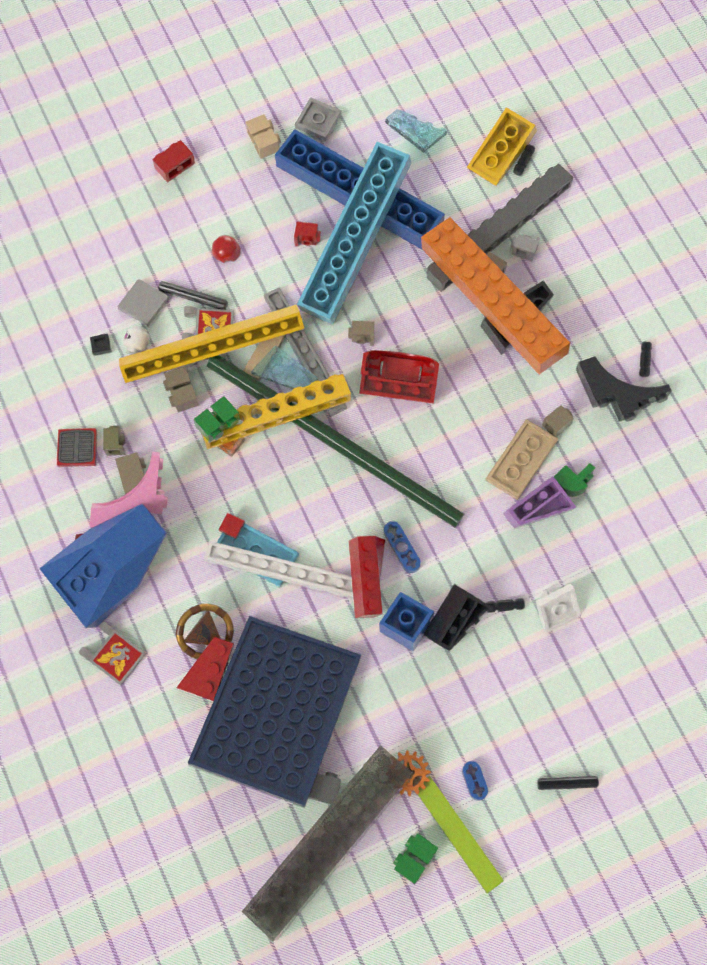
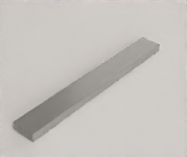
(302, 346)

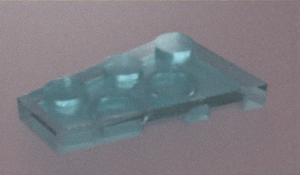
(418, 133)
(283, 370)

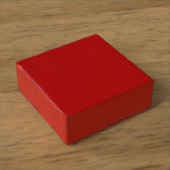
(231, 525)

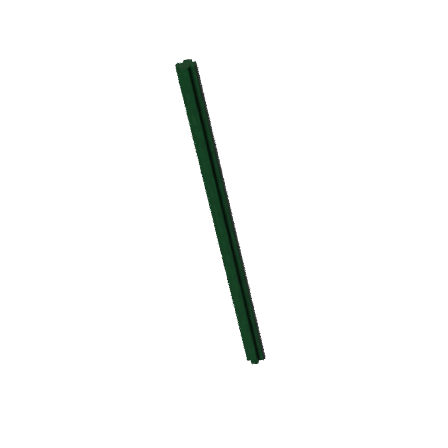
(343, 445)

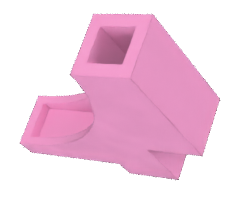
(143, 493)

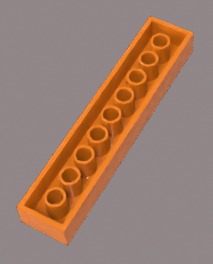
(495, 295)

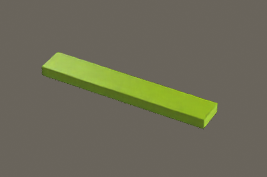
(459, 836)

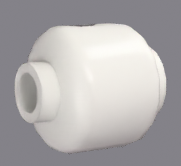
(136, 339)

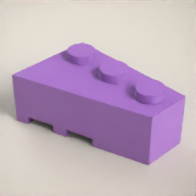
(540, 504)

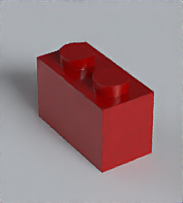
(173, 161)

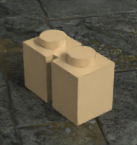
(261, 132)

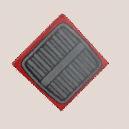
(77, 447)

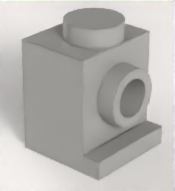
(524, 247)

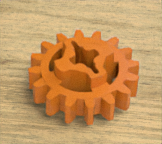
(417, 771)

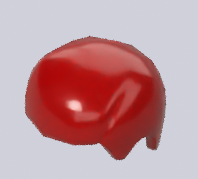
(225, 249)

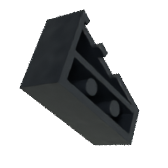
(455, 617)

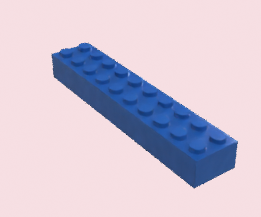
(337, 177)

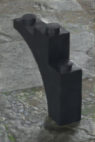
(625, 398)

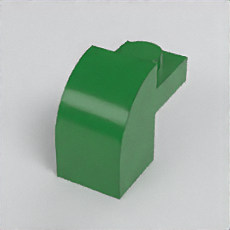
(575, 484)

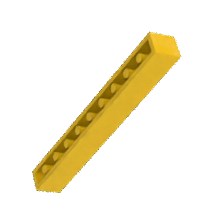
(211, 343)

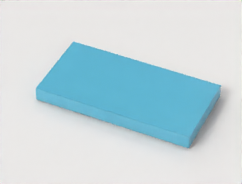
(258, 542)

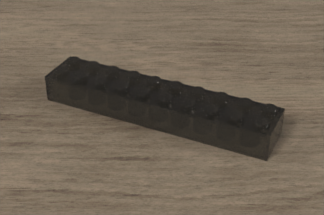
(327, 843)

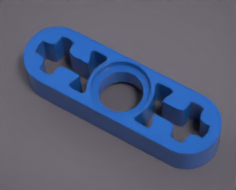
(399, 532)

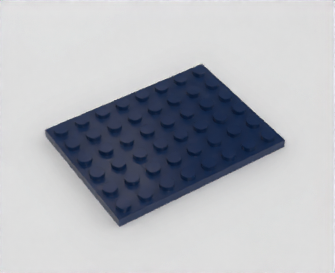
(275, 711)

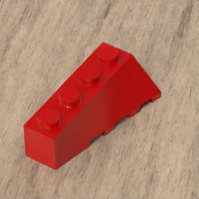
(366, 566)

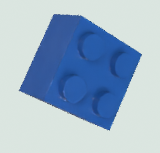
(406, 621)

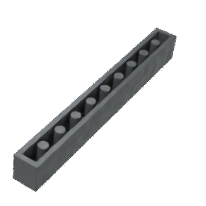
(511, 217)

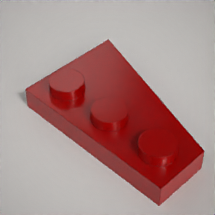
(208, 670)

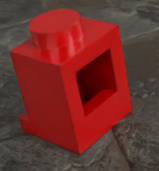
(306, 234)

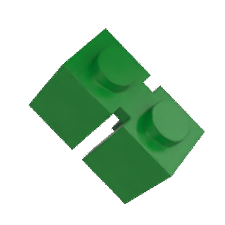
(213, 424)
(420, 848)

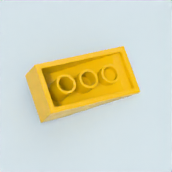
(502, 146)

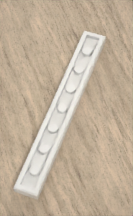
(279, 569)

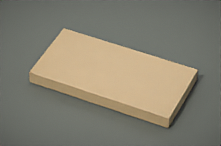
(521, 459)

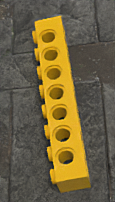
(286, 413)

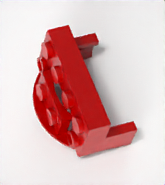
(399, 367)

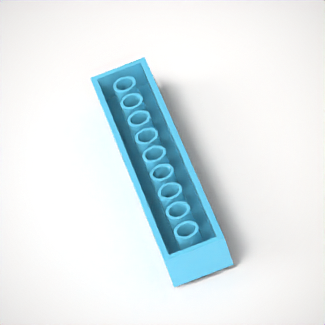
(354, 233)

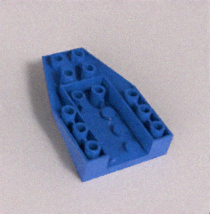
(105, 564)

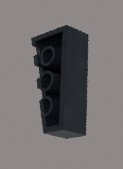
(539, 295)

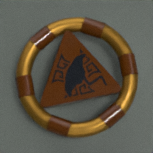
(204, 629)

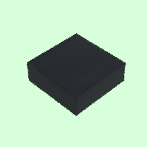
(100, 344)

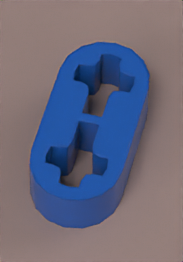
(479, 779)

